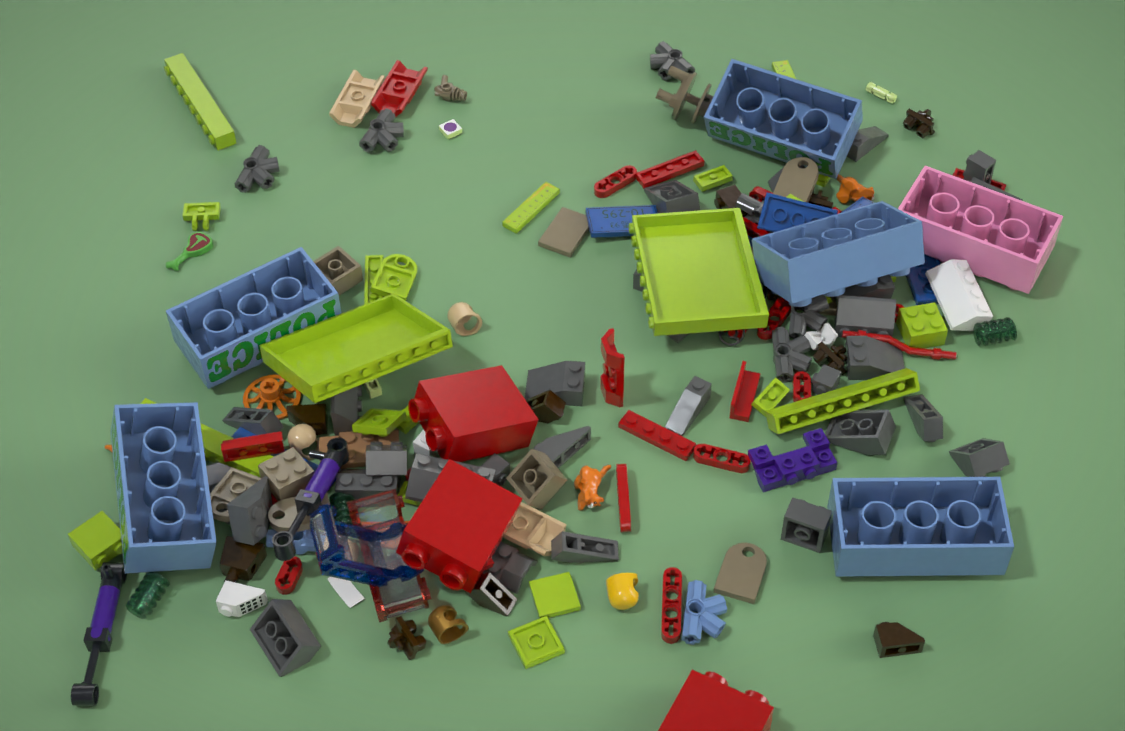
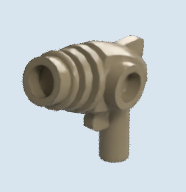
(448, 91)

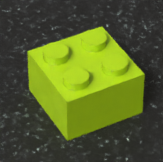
(922, 326)

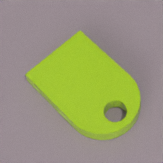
(394, 277)

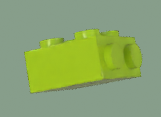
(97, 540)

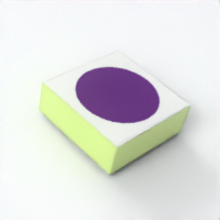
(450, 129)

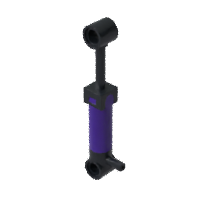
(310, 499)
(98, 635)

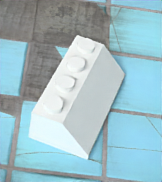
(959, 295)

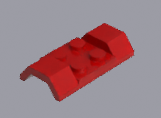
(398, 88)
(613, 377)

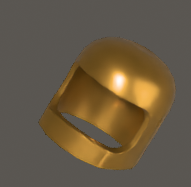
(444, 624)

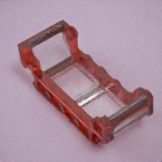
(398, 597)

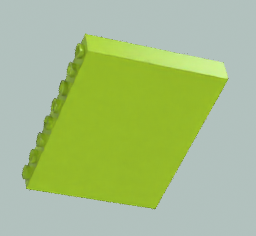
(697, 272)
(355, 347)

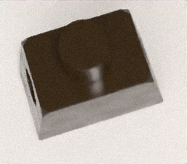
(241, 559)

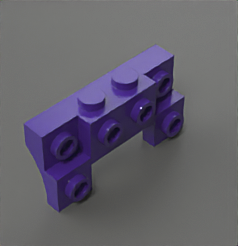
(793, 465)

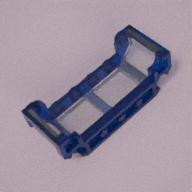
(357, 552)

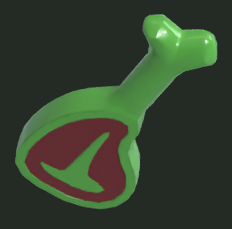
(198, 244)

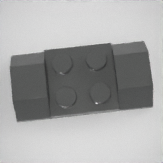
(510, 566)

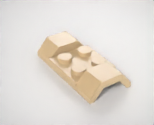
(355, 99)
(534, 529)

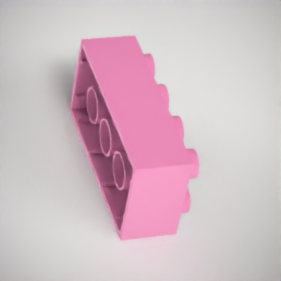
(990, 230)

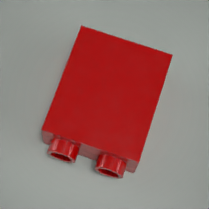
(473, 414)
(458, 526)
(712, 705)

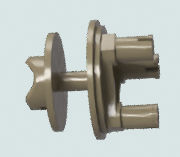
(683, 94)

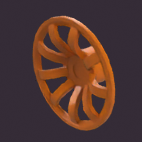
(270, 393)

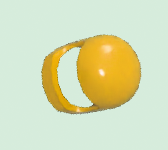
(622, 591)

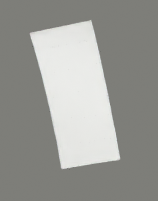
(346, 591)

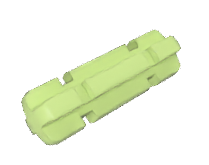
(881, 92)

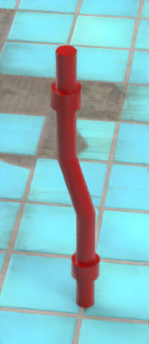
(935, 353)

